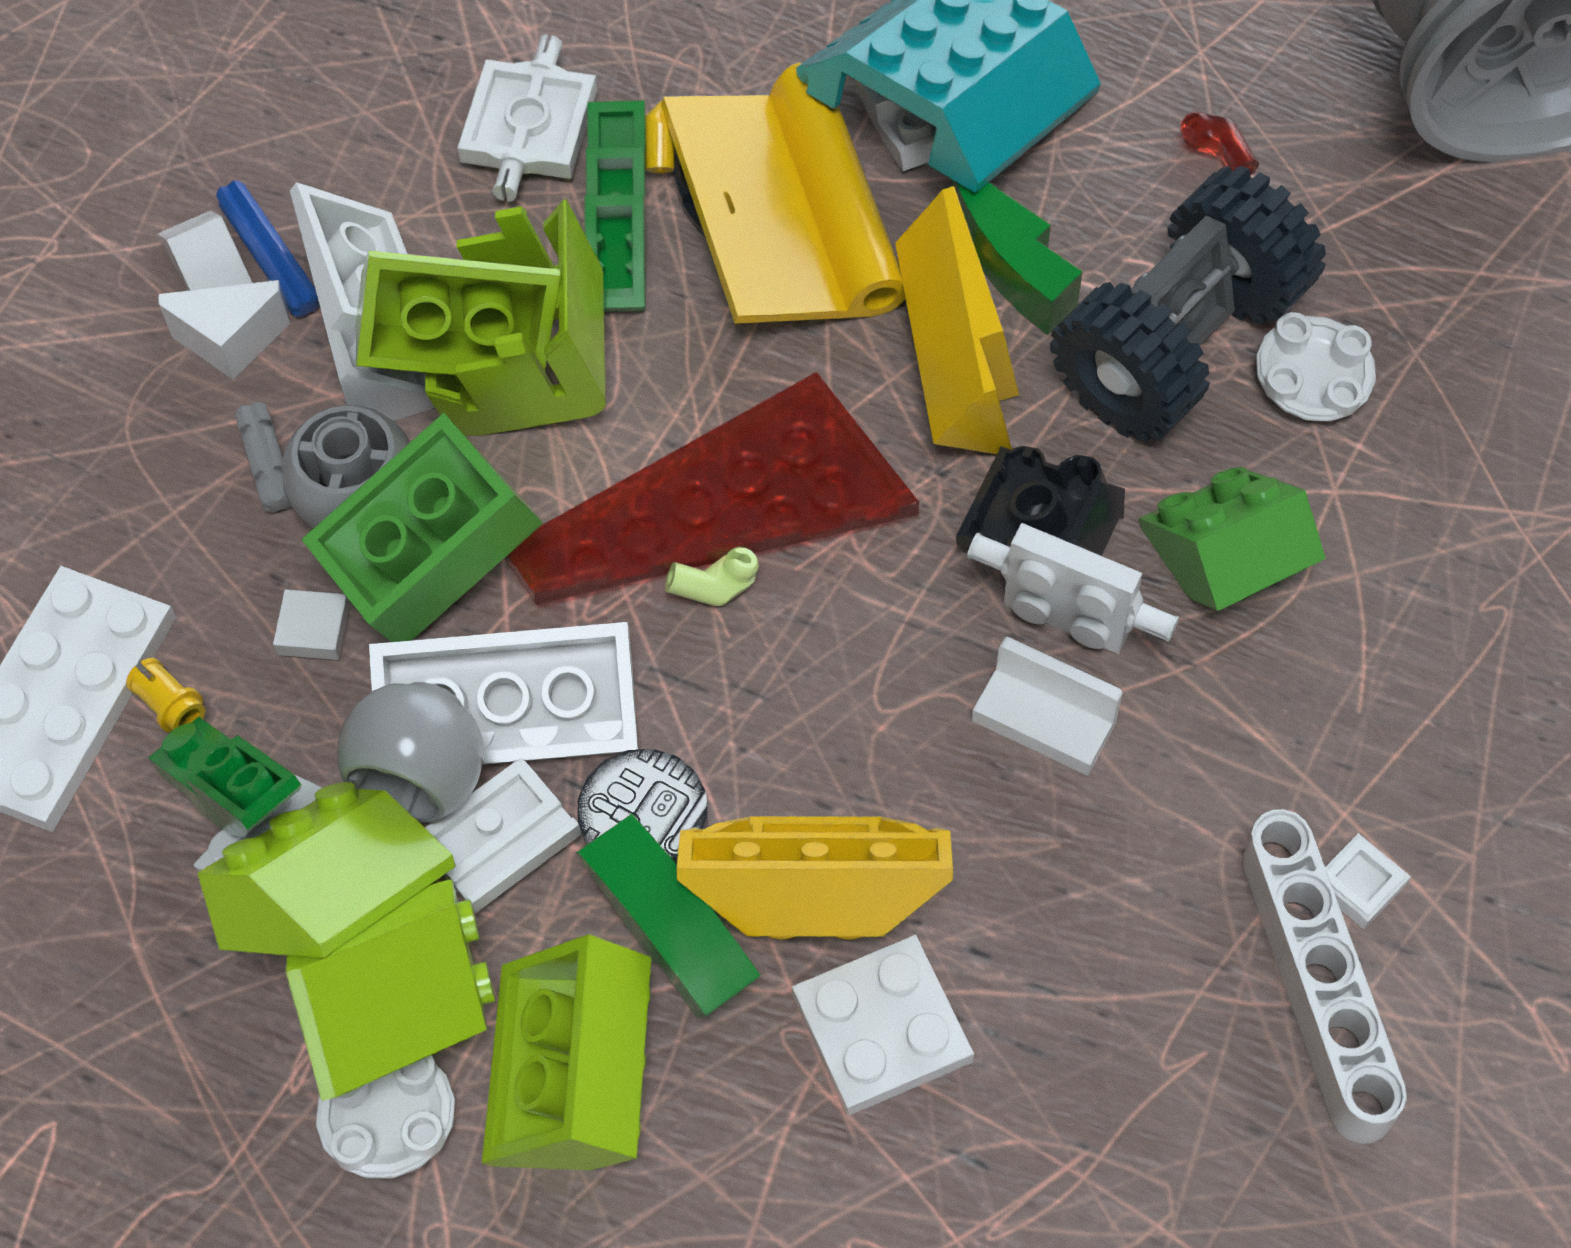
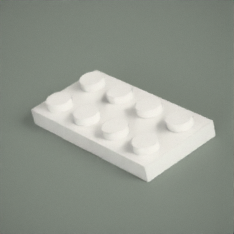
(69, 688)

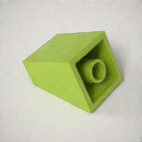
(392, 992)

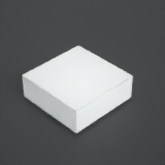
(311, 624)
(1364, 880)

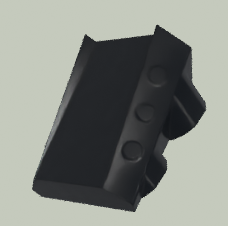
(1060, 499)

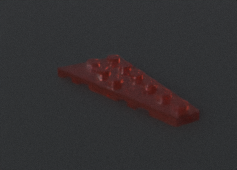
(756, 483)

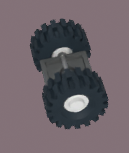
(1139, 347)

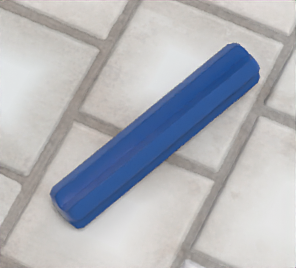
(267, 247)

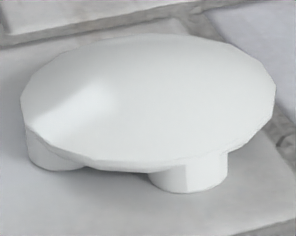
(1316, 367)
(390, 1122)

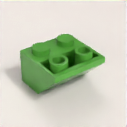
(1234, 536)

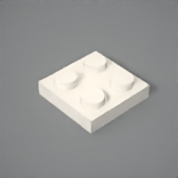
(882, 1025)

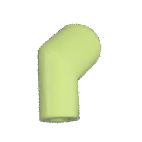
(718, 582)

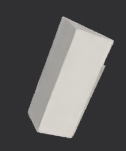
(336, 244)

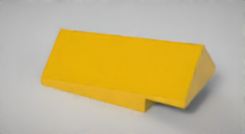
(955, 330)

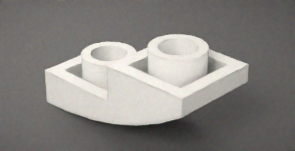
(902, 132)

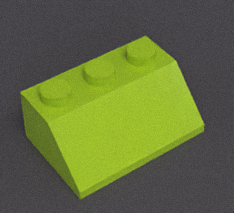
(448, 311)
(320, 874)
(568, 1058)

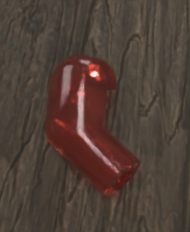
(1219, 138)

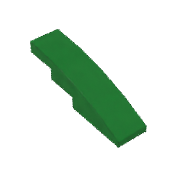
(618, 200)

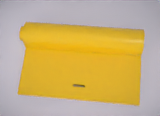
(784, 205)

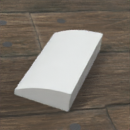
(529, 689)

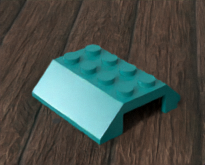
(975, 69)

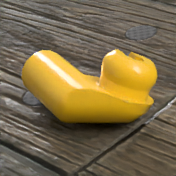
(658, 142)

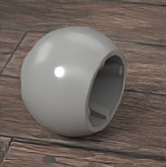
(343, 450)
(414, 746)

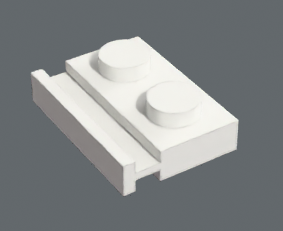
(503, 833)

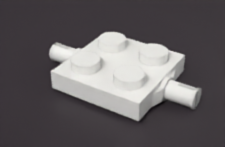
(527, 118)
(1071, 589)

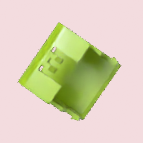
(514, 388)

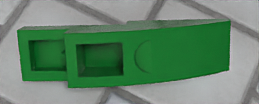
(224, 776)

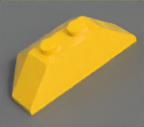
(815, 873)

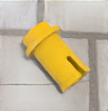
(165, 695)

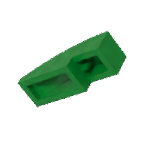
(1017, 256)
(667, 917)

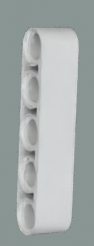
(1315, 1003)

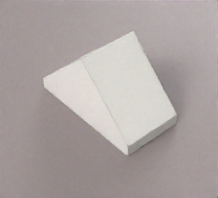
(204, 253)
(228, 322)

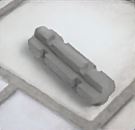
(263, 455)

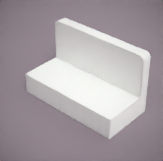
(1048, 706)

